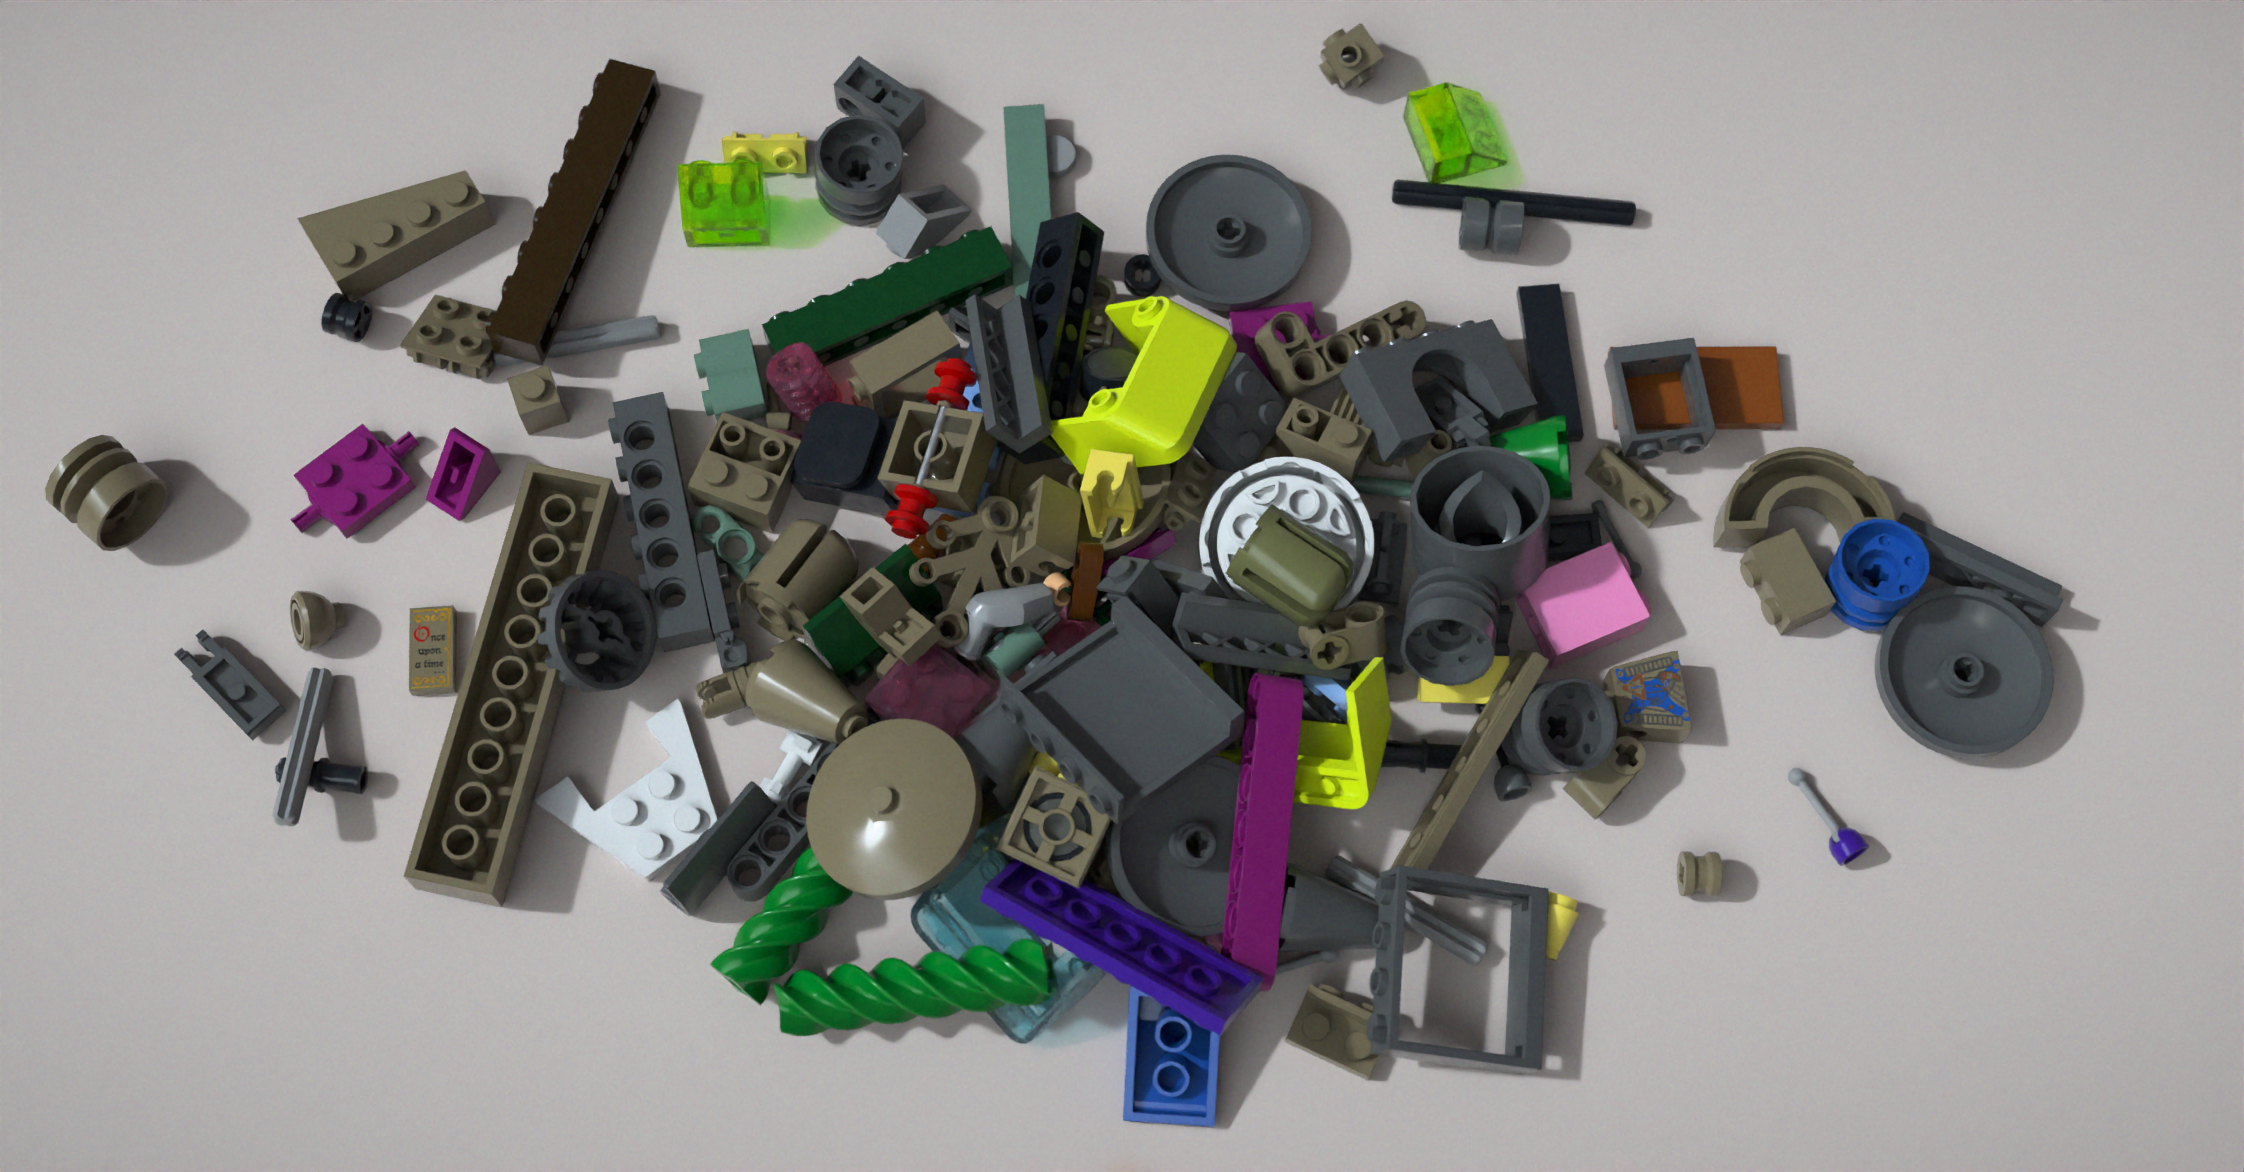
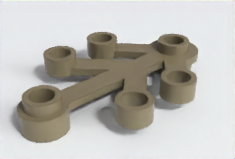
(975, 562)

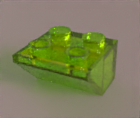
(1452, 132)
(724, 204)

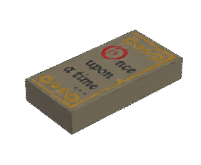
(432, 650)

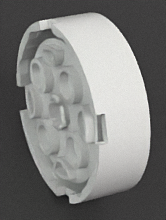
(1303, 490)

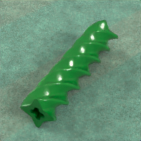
(771, 939)
(931, 988)

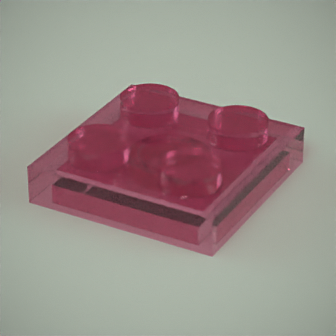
(930, 690)

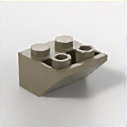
(745, 472)

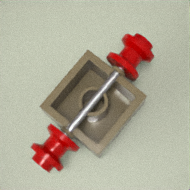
(936, 452)

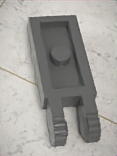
(233, 687)

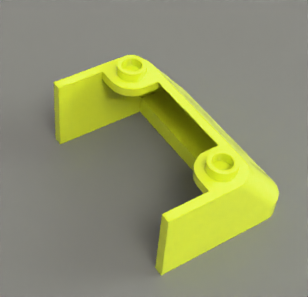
(1165, 391)
(1341, 761)

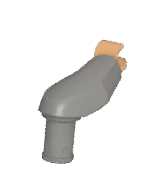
(1008, 609)

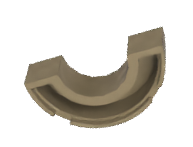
(1803, 479)

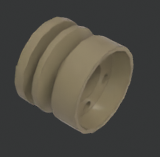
(107, 492)

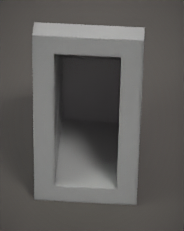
(921, 220)

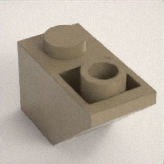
(1325, 438)

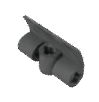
(715, 849)

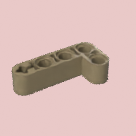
(1315, 358)

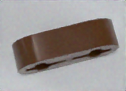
(1084, 580)

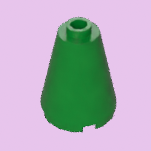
(1545, 446)

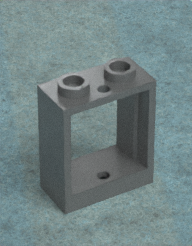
(1658, 359)

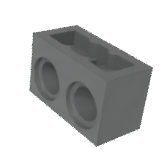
(875, 94)

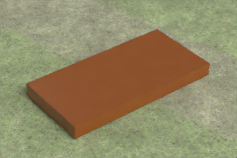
(1739, 386)

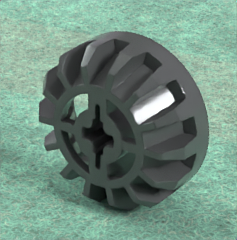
(616, 628)

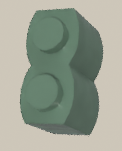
(731, 376)

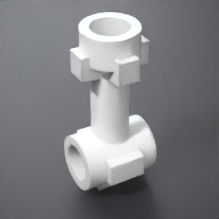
(799, 750)

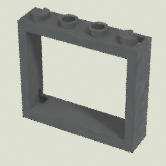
(1525, 976)

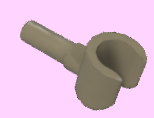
(775, 418)

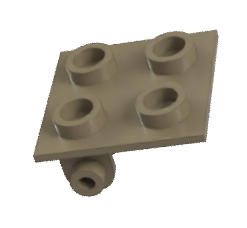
(453, 336)

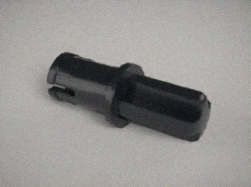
(1419, 754)
(332, 776)

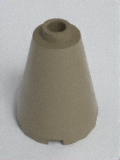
(803, 695)

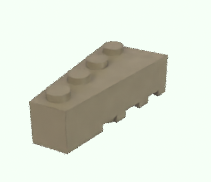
(395, 231)

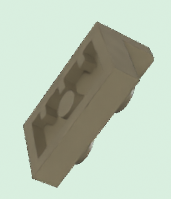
(1334, 1030)

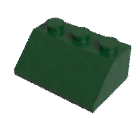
(845, 643)

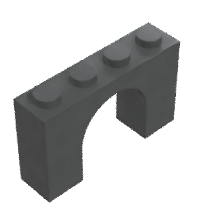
(1468, 355)

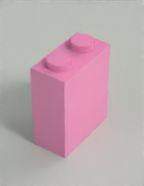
(1583, 605)

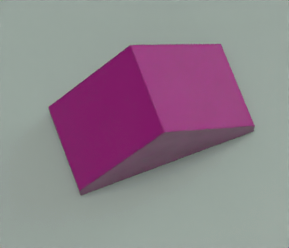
(461, 475)

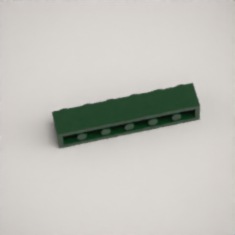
(893, 300)

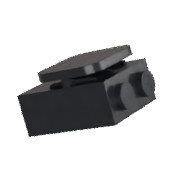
(843, 458)

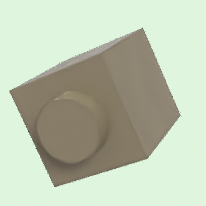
(537, 400)

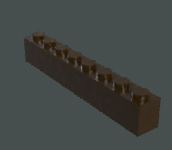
(573, 212)

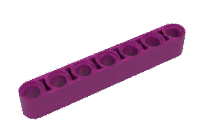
(1262, 824)

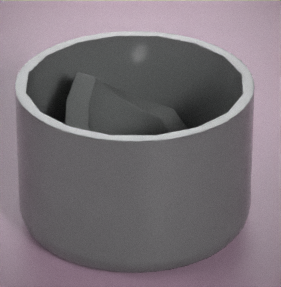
(1486, 493)

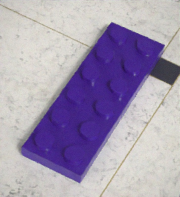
(1125, 944)

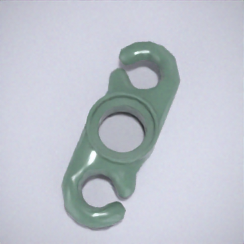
(728, 529)

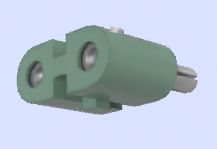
(1015, 646)

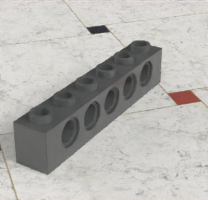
(650, 419)

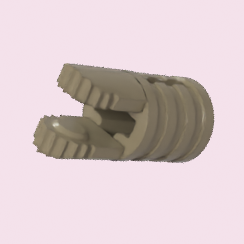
(725, 692)

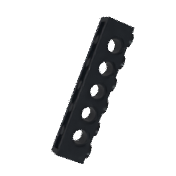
(1061, 304)

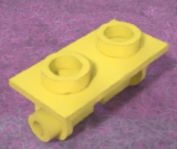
(778, 153)

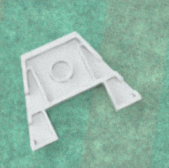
(654, 817)

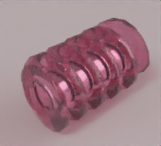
(801, 380)

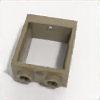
(902, 366)

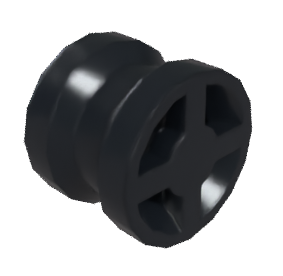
(346, 317)

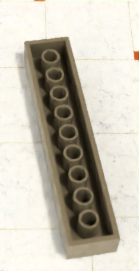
(508, 692)

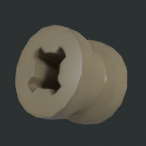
(1699, 874)

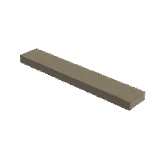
(1471, 760)

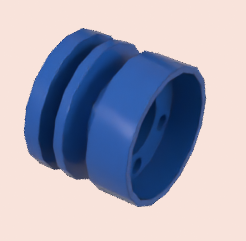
(1880, 554)

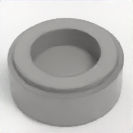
(1060, 156)

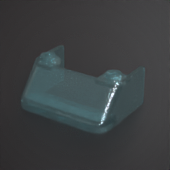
(955, 919)

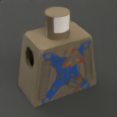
(1650, 699)

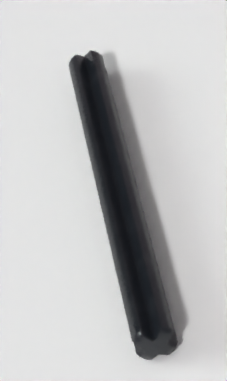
(1535, 203)

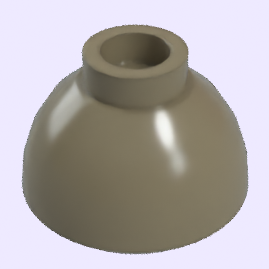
(314, 619)

